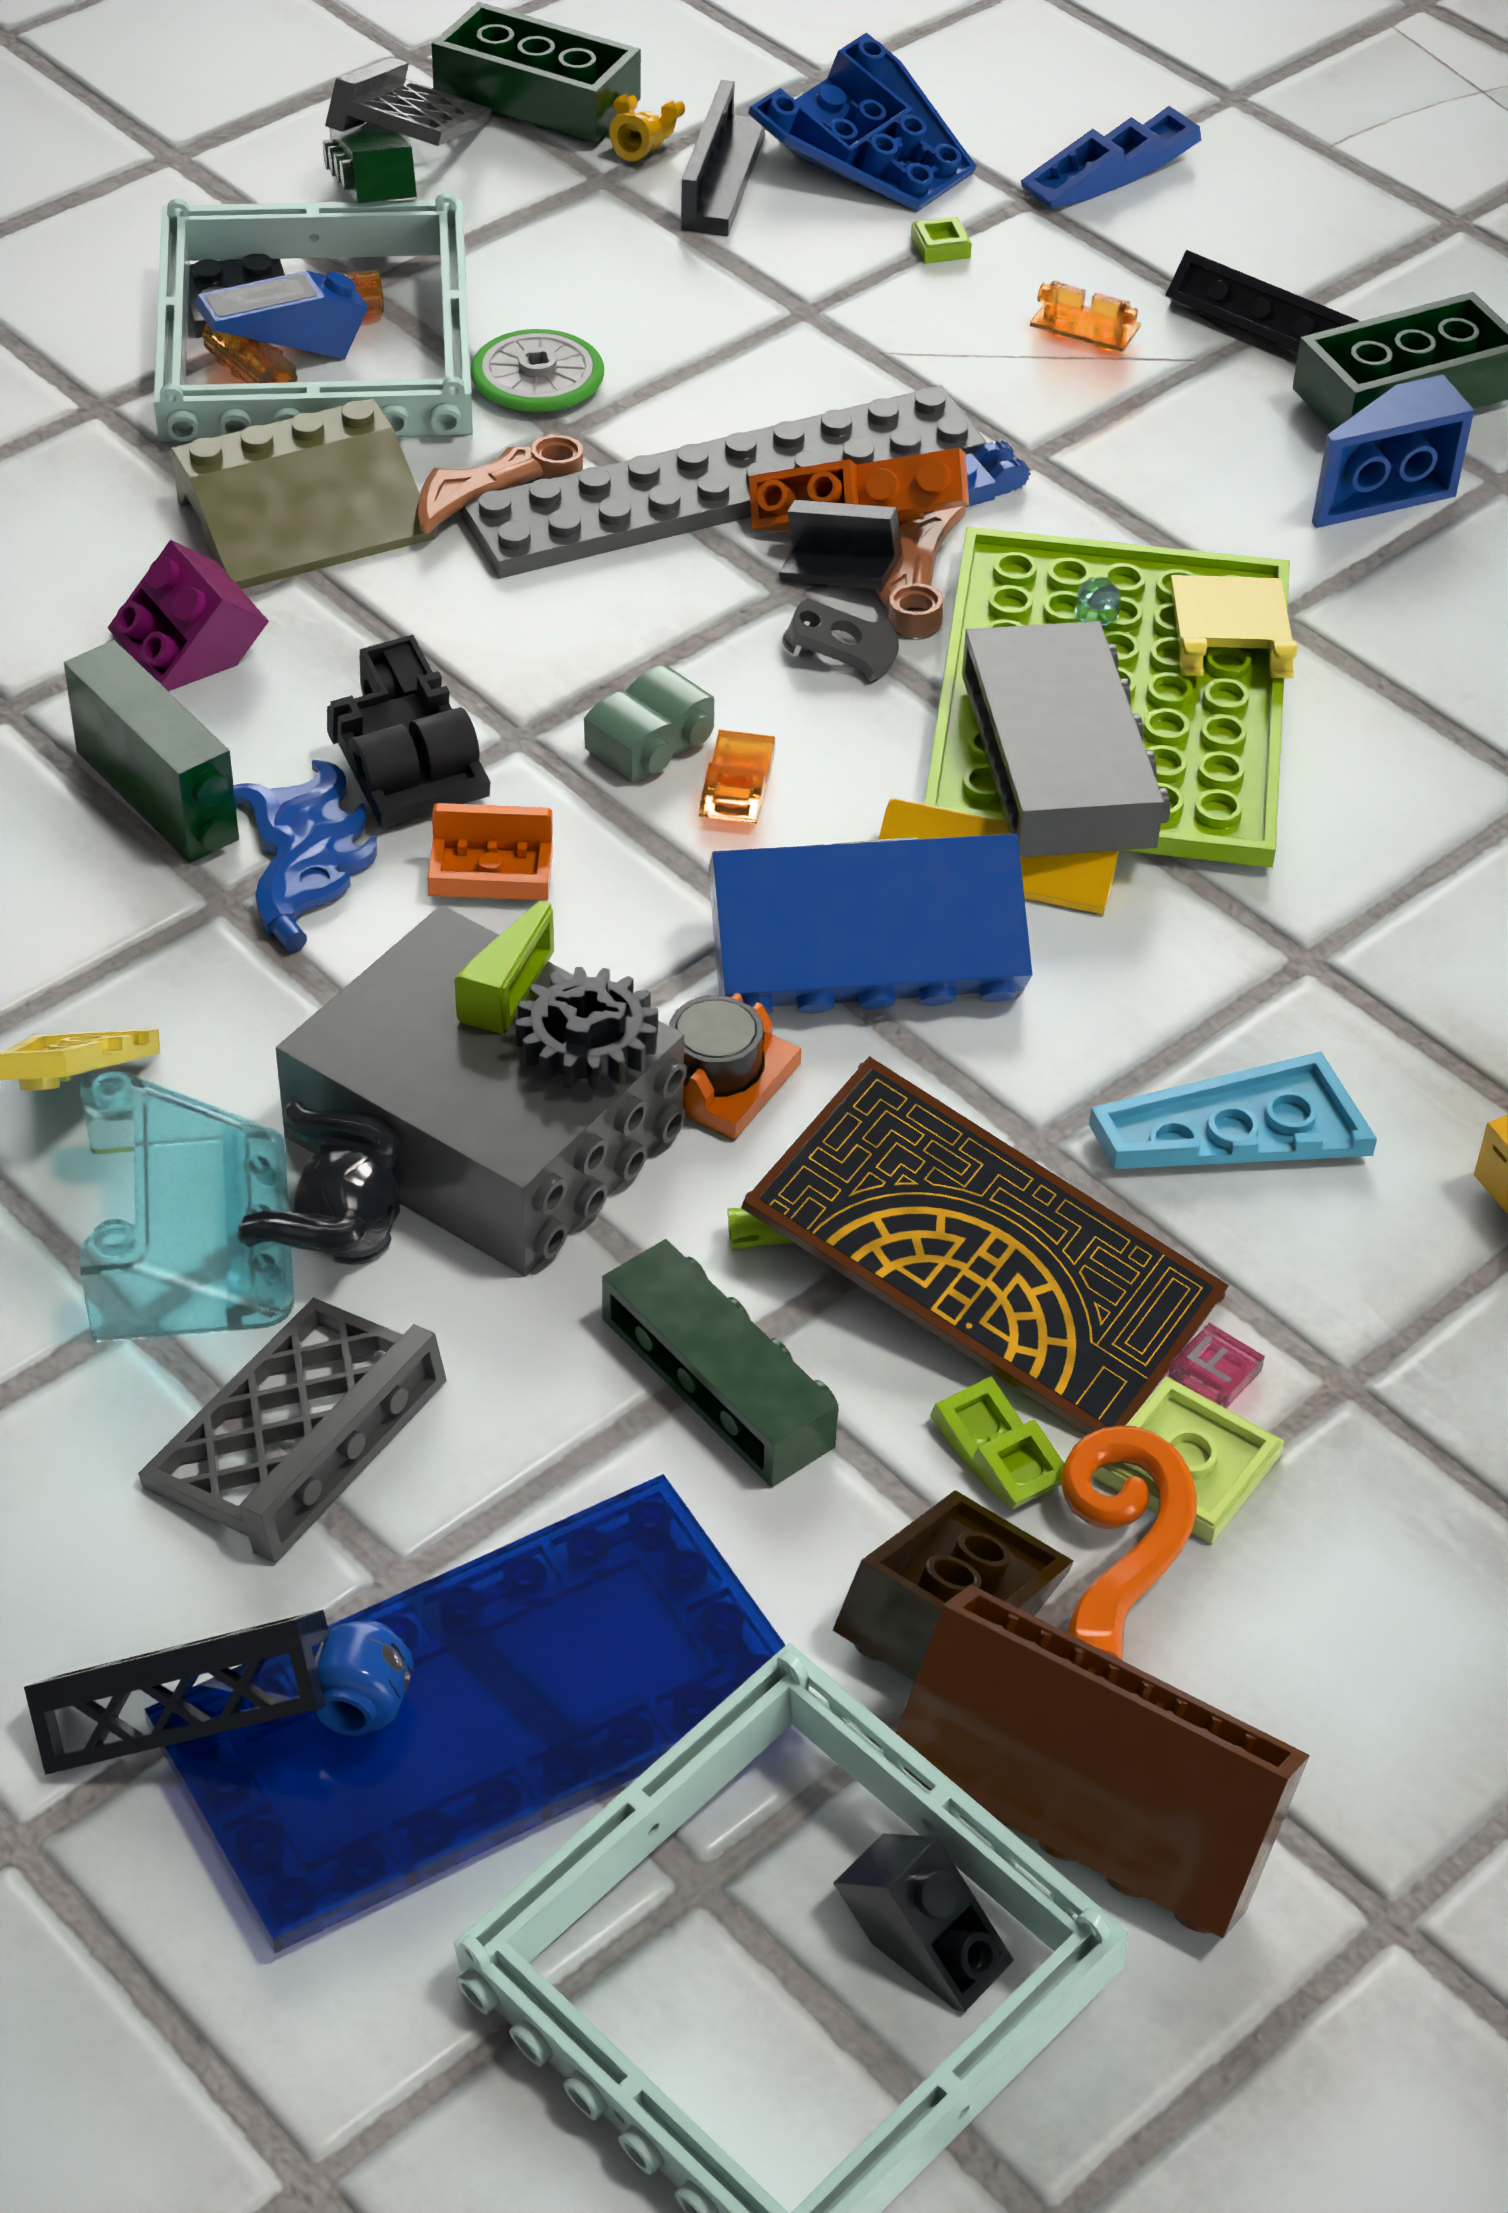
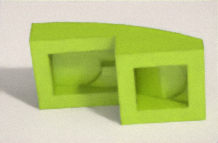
(995, 1444)

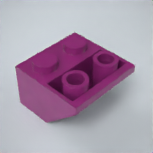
(186, 619)

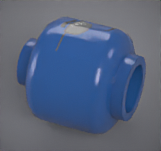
(362, 1677)

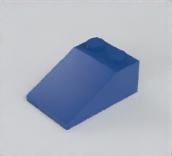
(1395, 453)

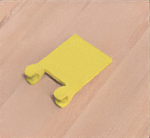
(1232, 615)

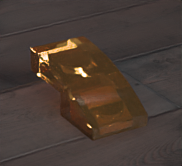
(737, 776)

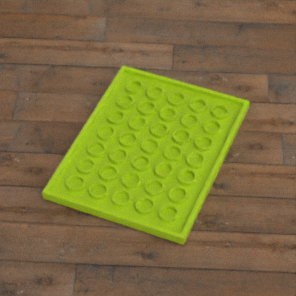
(1209, 733)

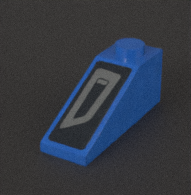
(290, 310)

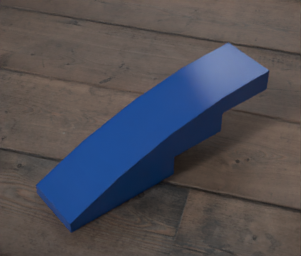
(1111, 161)

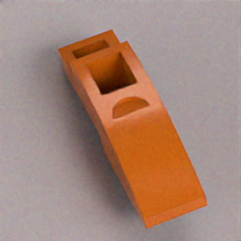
(910, 483)

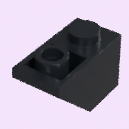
(924, 1917)

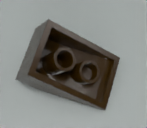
(928, 1563)

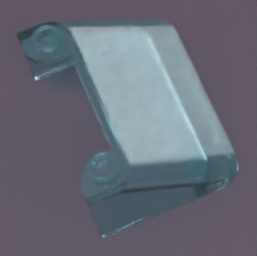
(193, 1186)

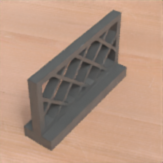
(389, 100)
(335, 1443)

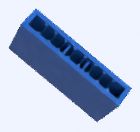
(871, 922)

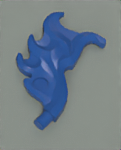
(310, 848)

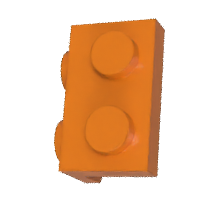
(491, 852)

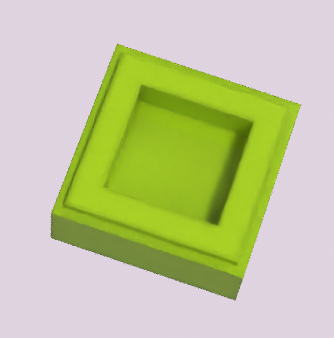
(941, 240)

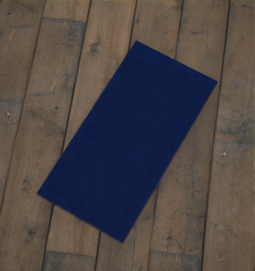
(527, 1696)

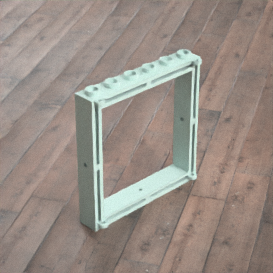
(309, 231)
(654, 2130)

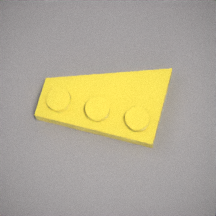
(52, 1058)

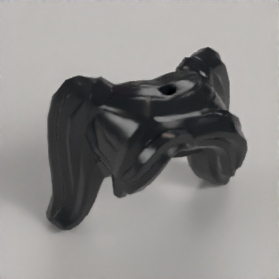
(345, 1190)

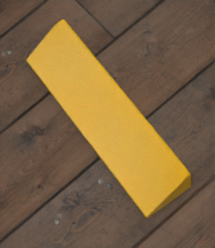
(1063, 880)

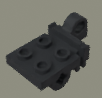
(406, 737)

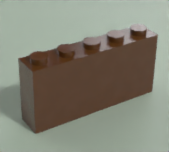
(1101, 1760)

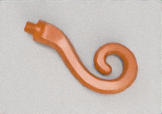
(1106, 1602)

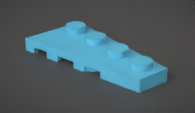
(1245, 1116)

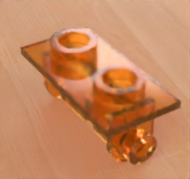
(1106, 324)

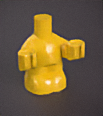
(642, 132)

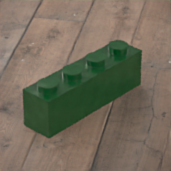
(371, 163)
(720, 1362)

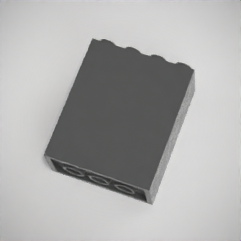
(479, 1131)

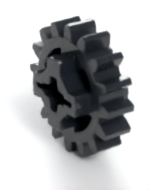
(587, 1028)

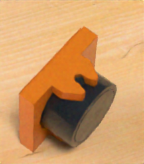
(724, 1056)

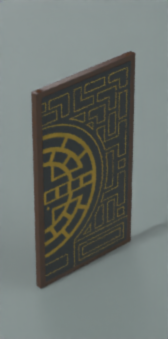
(986, 1249)

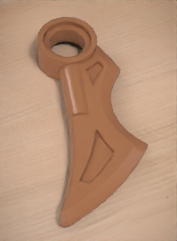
(450, 489)
(912, 577)

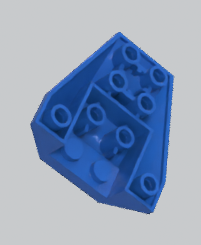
(870, 127)

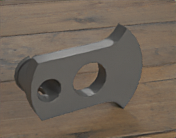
(875, 645)

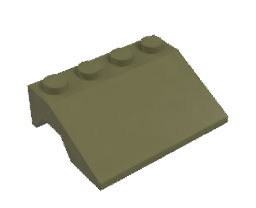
(301, 493)

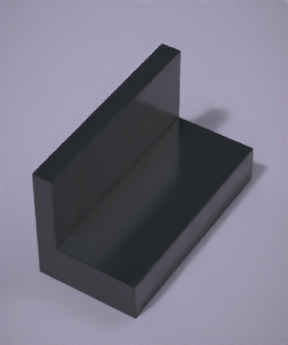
(842, 544)

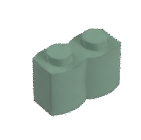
(649, 723)

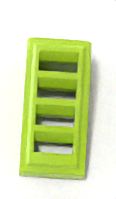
(504, 970)

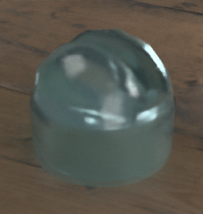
(1098, 601)

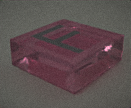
(1216, 1365)

